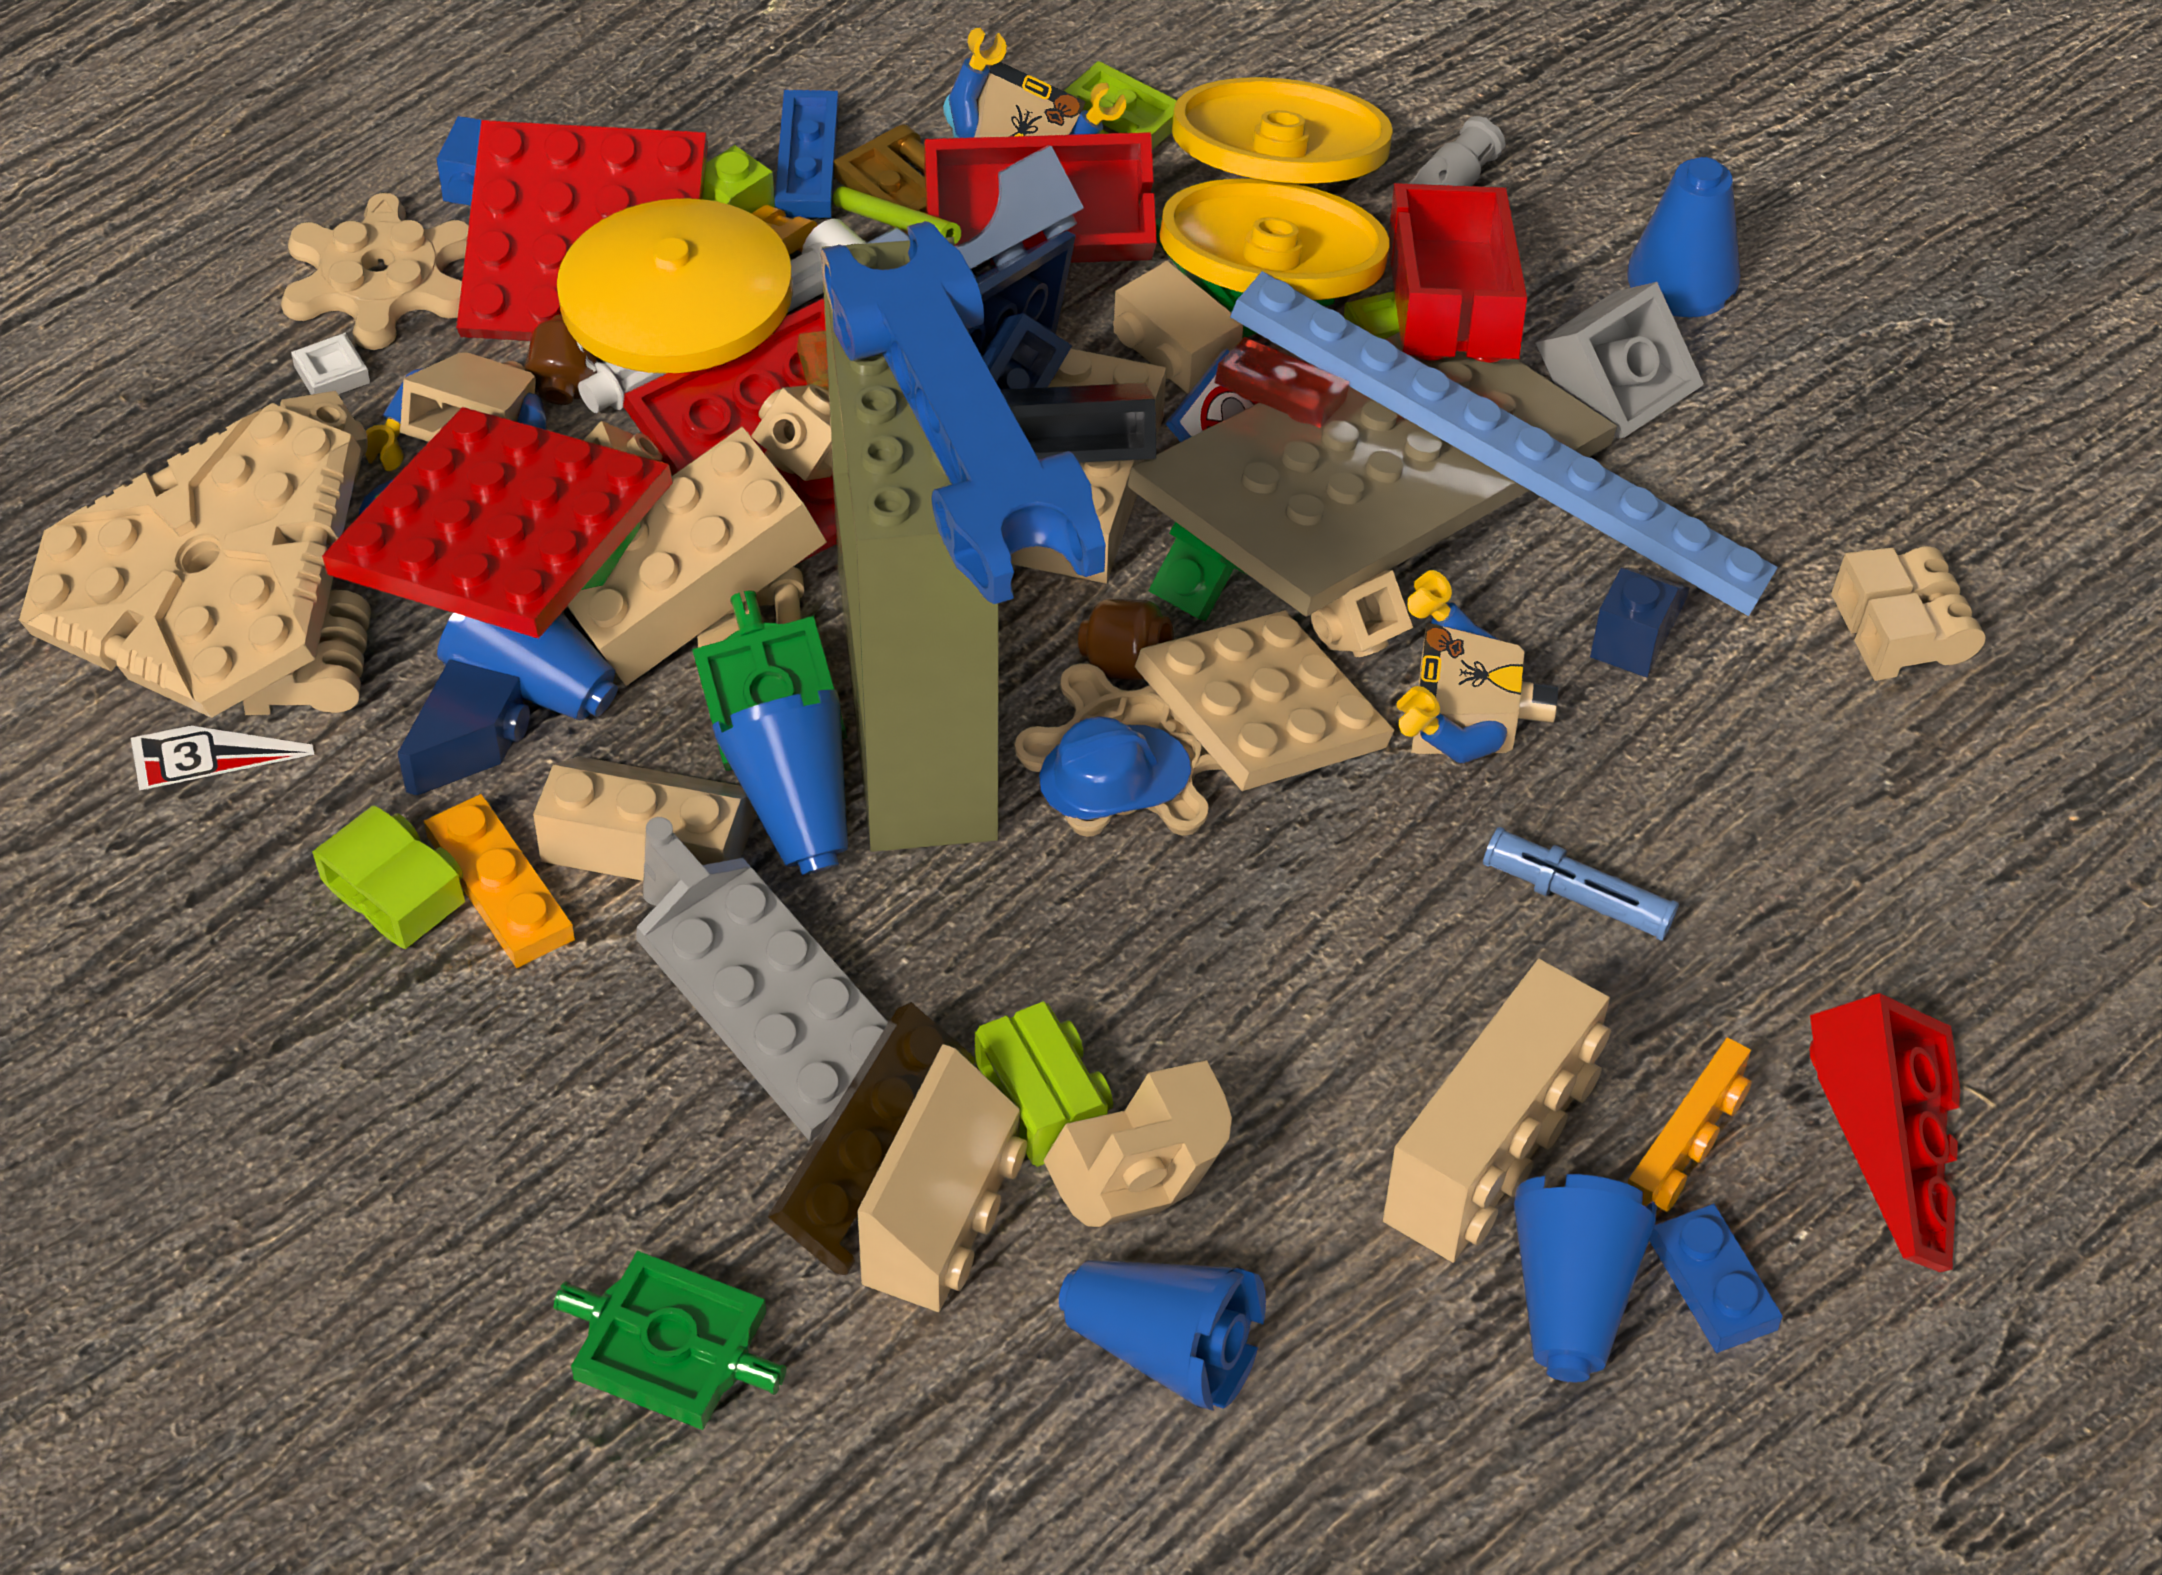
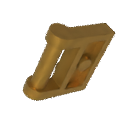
(881, 168)

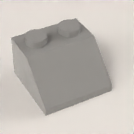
(1623, 358)

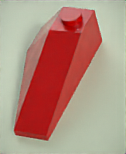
(1891, 1091)

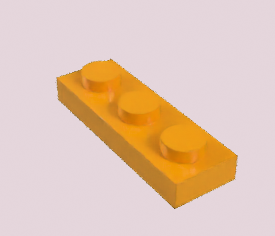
(500, 881)
(1692, 1127)

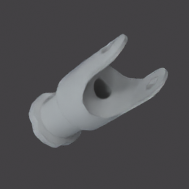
(1461, 161)

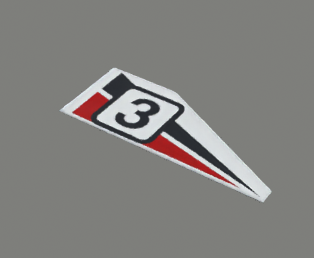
(204, 752)

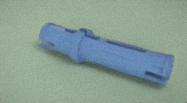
(1558, 874)

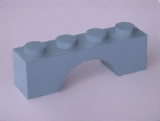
(1031, 199)

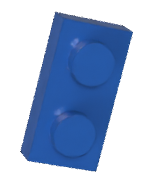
(1715, 1278)

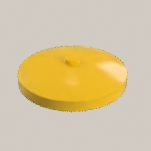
(1282, 130)
(1288, 230)
(675, 285)

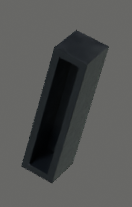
(1087, 420)

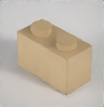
(1174, 324)

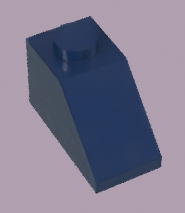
(1636, 620)
(462, 727)

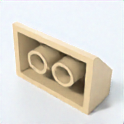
(599, 811)
(939, 1184)

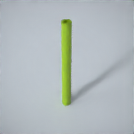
(890, 212)

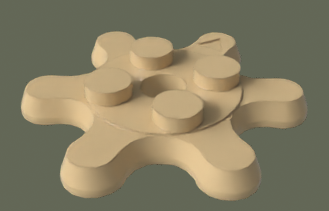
(376, 298)
(1095, 696)

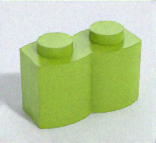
(390, 875)

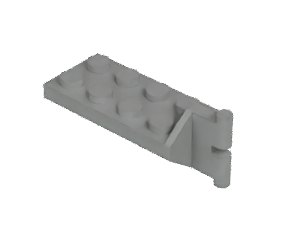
(756, 977)

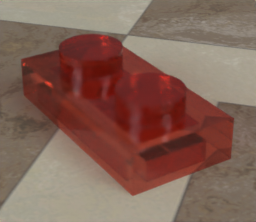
(1281, 382)

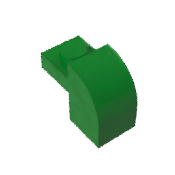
(1192, 574)

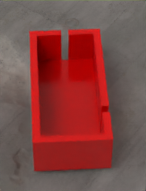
(1104, 169)
(1456, 272)

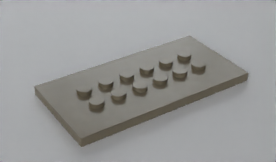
(1360, 494)

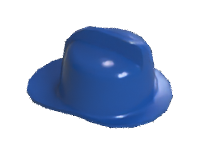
(1113, 769)

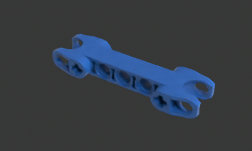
(998, 486)

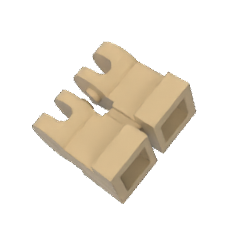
(1905, 610)
(331, 679)

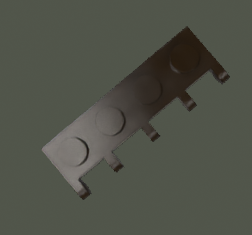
(854, 1141)

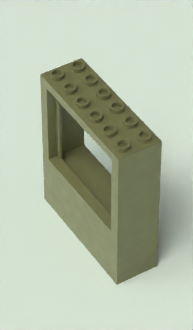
(912, 620)

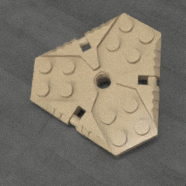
(207, 568)

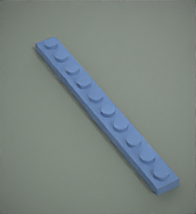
(1505, 442)

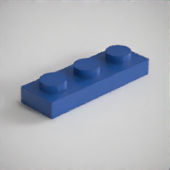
(807, 153)

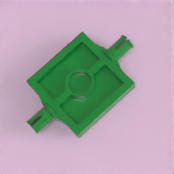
(761, 664)
(669, 1339)

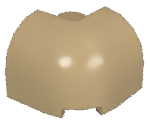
(1146, 1155)

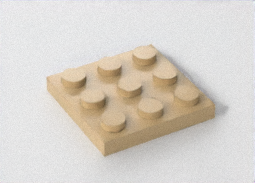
(1263, 699)

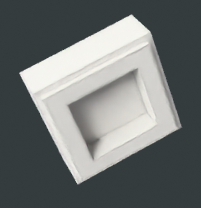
(331, 366)

